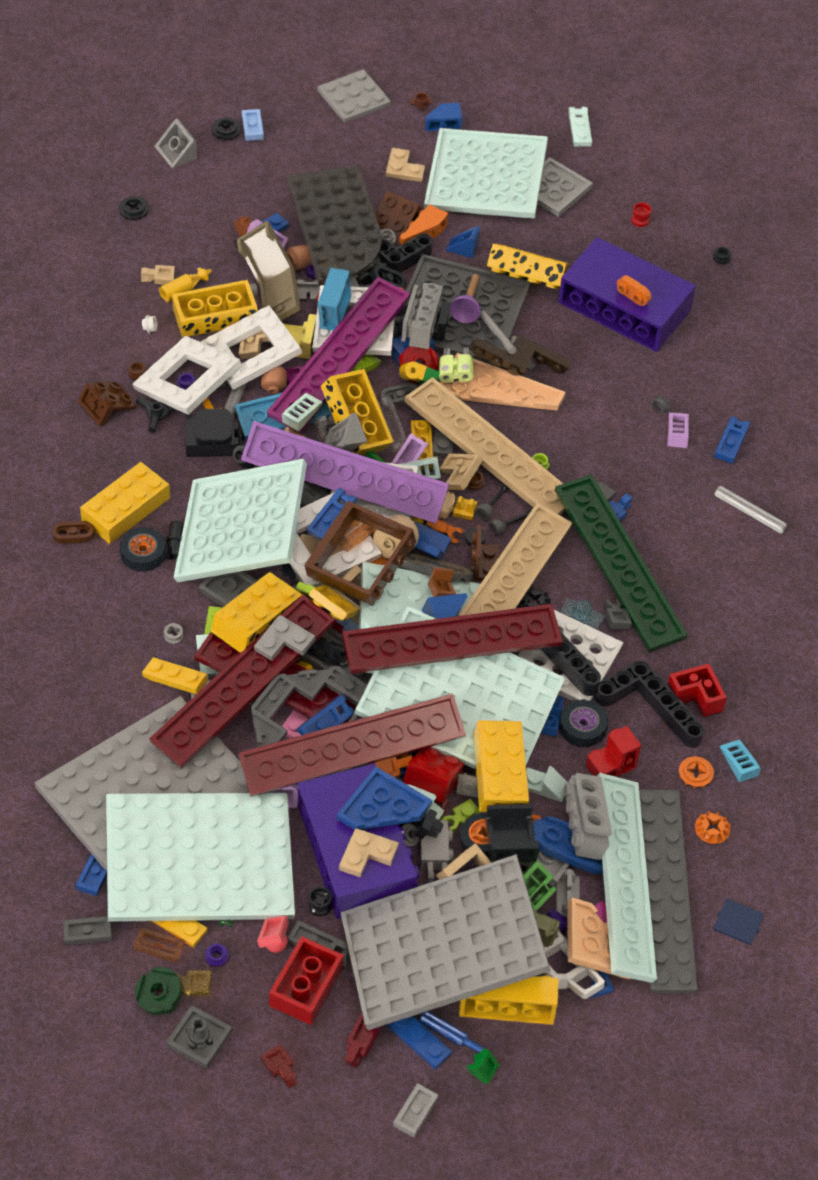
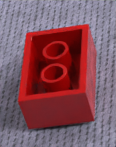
(306, 980)

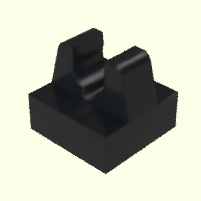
(429, 825)

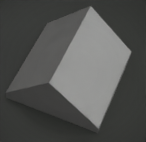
(177, 145)
(346, 434)

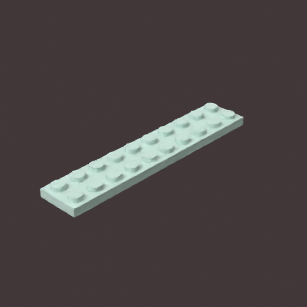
(627, 884)

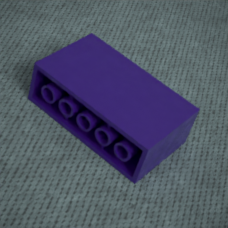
(593, 292)
(318, 805)

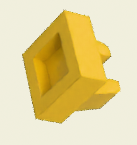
(464, 508)

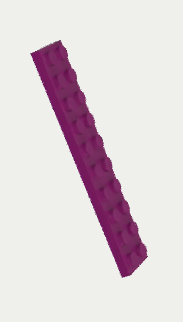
(344, 345)

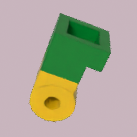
(417, 372)

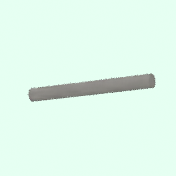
(497, 332)

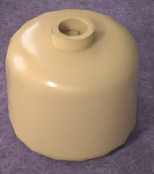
(387, 543)

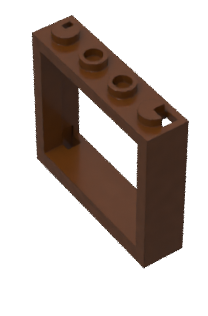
(332, 538)

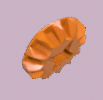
(704, 768)
(712, 835)

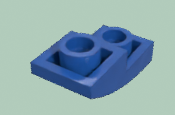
(553, 719)

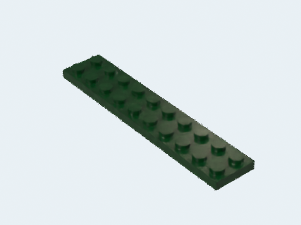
(620, 563)

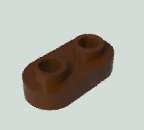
(73, 532)

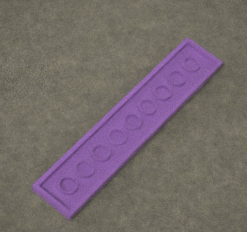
(354, 473)

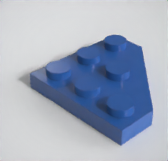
(383, 802)

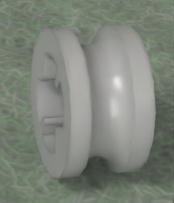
(177, 629)

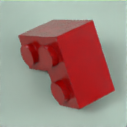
(699, 685)
(618, 756)

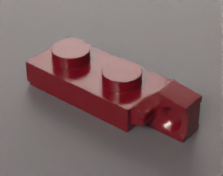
(360, 1042)

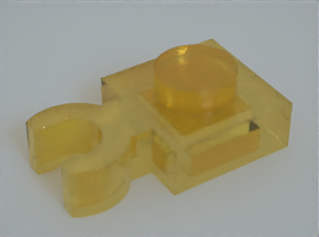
(197, 982)

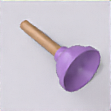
(465, 307)

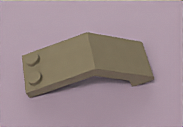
(271, 269)

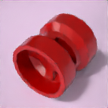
(641, 214)

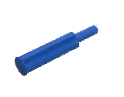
(448, 1031)

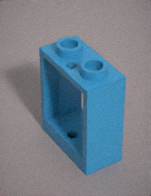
(334, 298)

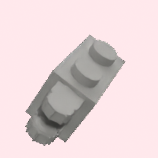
(436, 852)

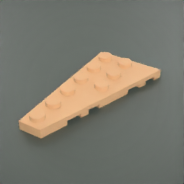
(500, 387)

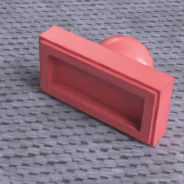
(273, 934)

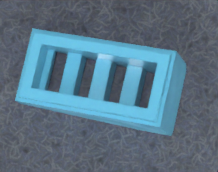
(740, 773)

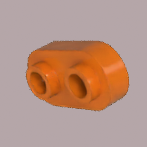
(634, 290)

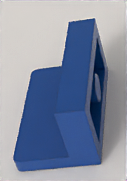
(431, 541)

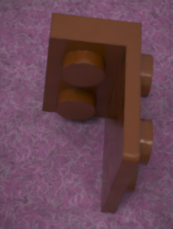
(396, 213)
(102, 398)
(482, 556)

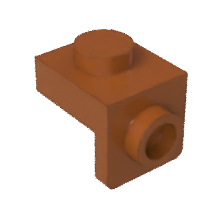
(242, 224)
(440, 582)

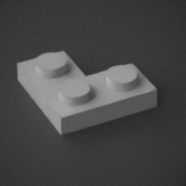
(283, 633)

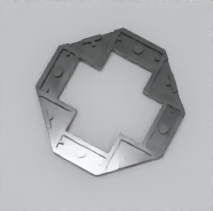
(309, 685)

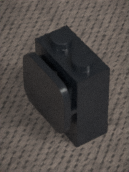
(211, 433)

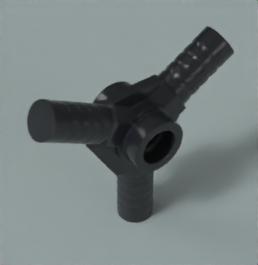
(156, 412)

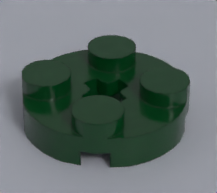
(152, 981)

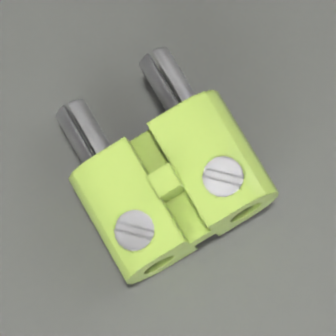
(456, 368)

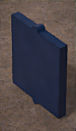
(738, 921)

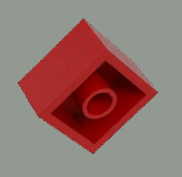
(433, 772)

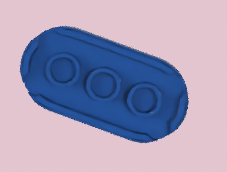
(556, 841)

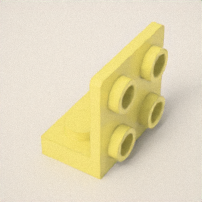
(304, 336)

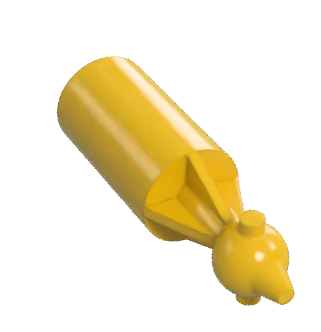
(183, 284)

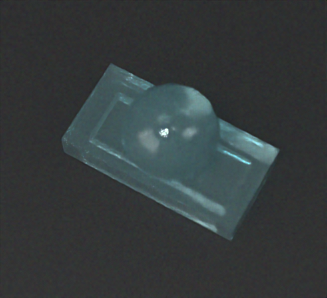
(582, 612)

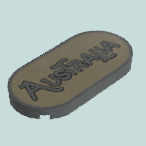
(426, 564)

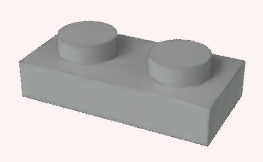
(415, 1110)

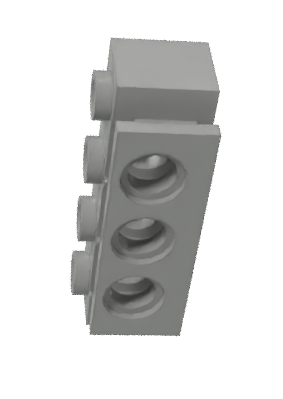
(422, 315)
(587, 815)

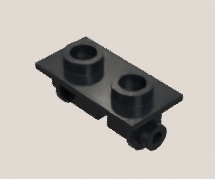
(327, 651)

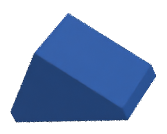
(465, 243)

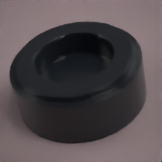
(468, 536)

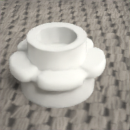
(149, 324)

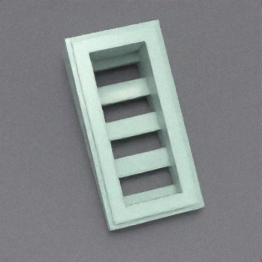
(297, 423)
(431, 460)

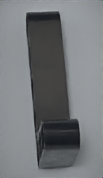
(407, 253)
(569, 660)
(656, 698)

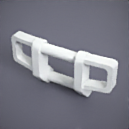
(575, 975)

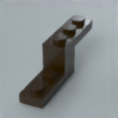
(518, 362)

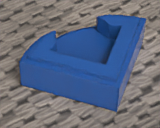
(607, 985)

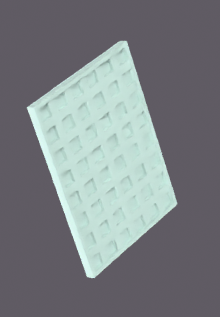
(483, 688)
(198, 857)

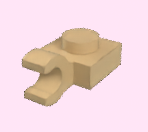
(160, 275)

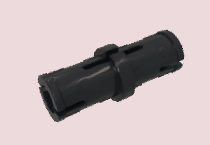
(174, 539)

